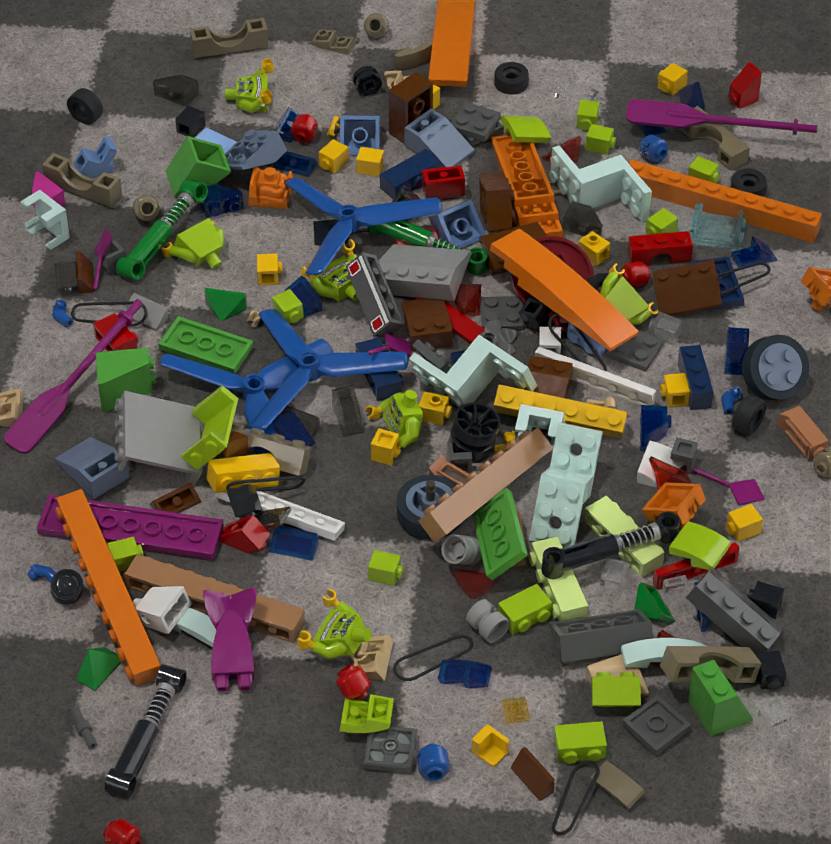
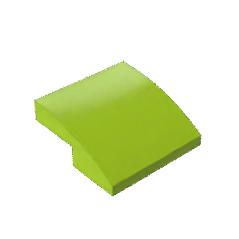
(526, 129)
(700, 545)
(366, 716)

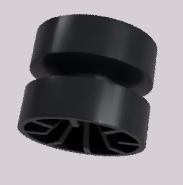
(474, 430)

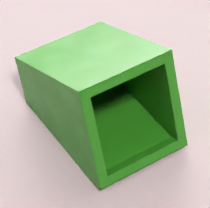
(198, 162)
(123, 372)
(716, 699)

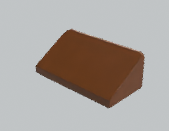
(85, 273)
(236, 445)
(177, 500)
(533, 774)

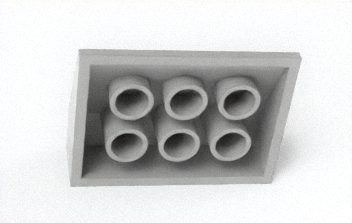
(424, 271)

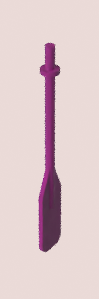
(682, 116)
(51, 404)

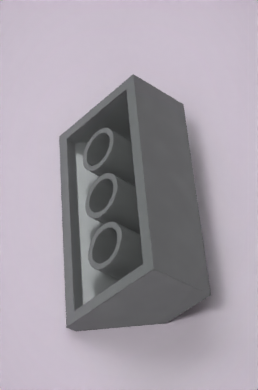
(734, 612)
(599, 635)

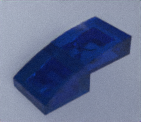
(469, 673)

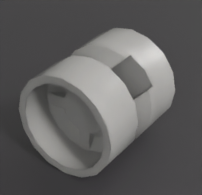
(461, 550)
(491, 624)

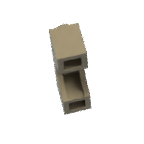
(251, 36)
(731, 150)
(103, 190)
(290, 455)
(736, 663)

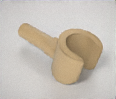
(255, 318)
(609, 402)

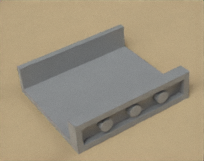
(155, 433)

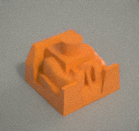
(269, 188)
(819, 286)
(675, 498)

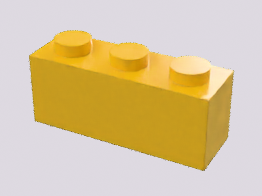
(227, 470)

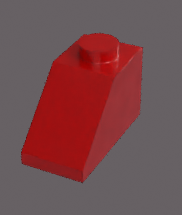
(746, 86)
(245, 535)

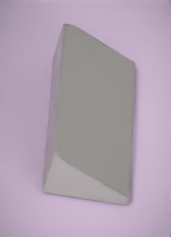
(156, 313)

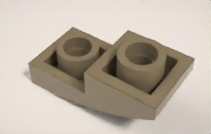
(329, 41)
(410, 58)
(618, 785)

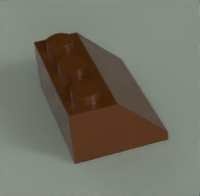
(494, 262)
(687, 288)

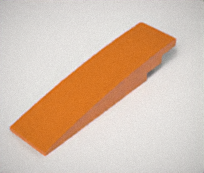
(452, 43)
(530, 184)
(562, 289)

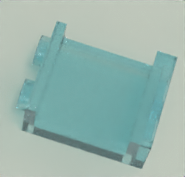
(717, 230)

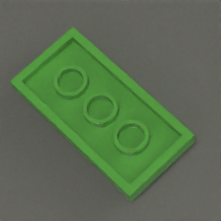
(206, 345)
(499, 534)

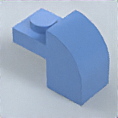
(96, 162)

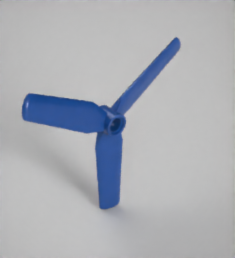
(352, 218)
(314, 365)
(252, 386)

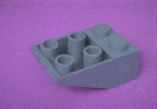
(439, 137)
(256, 149)
(93, 467)

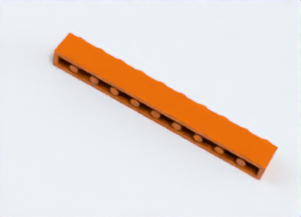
(728, 201)
(109, 588)

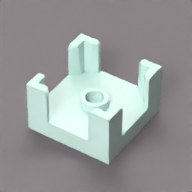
(49, 215)
(539, 417)

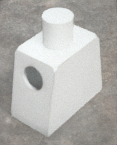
(162, 607)

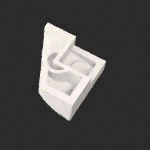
(658, 451)

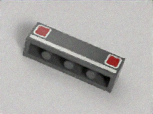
(374, 295)

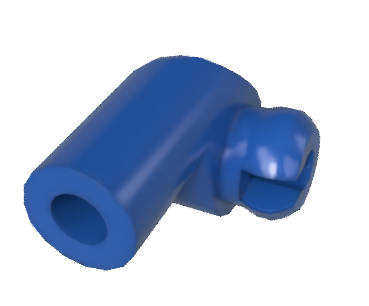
(59, 313)
(729, 398)
(41, 570)

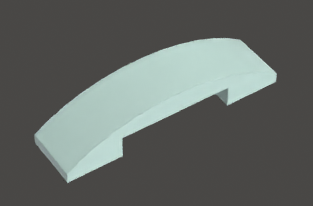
(197, 625)
(642, 652)

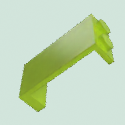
(217, 414)

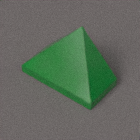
(225, 303)
(652, 604)
(97, 667)

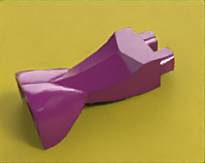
(231, 646)

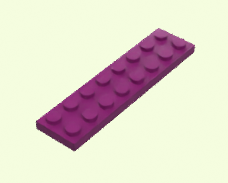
(151, 528)

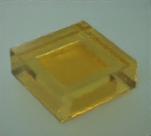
(515, 710)

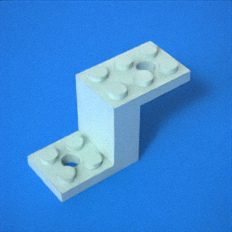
(601, 183)
(473, 372)
(566, 484)

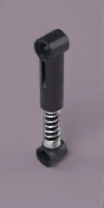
(557, 560)
(123, 777)

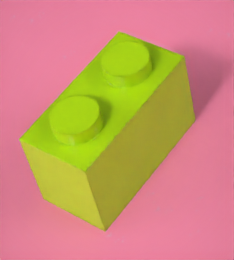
(526, 609)
(615, 690)
(580, 742)

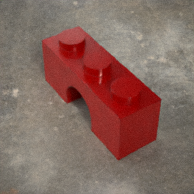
(646, 247)

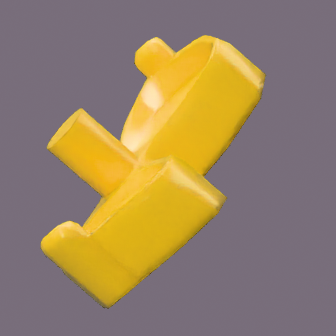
(332, 126)
(508, 437)

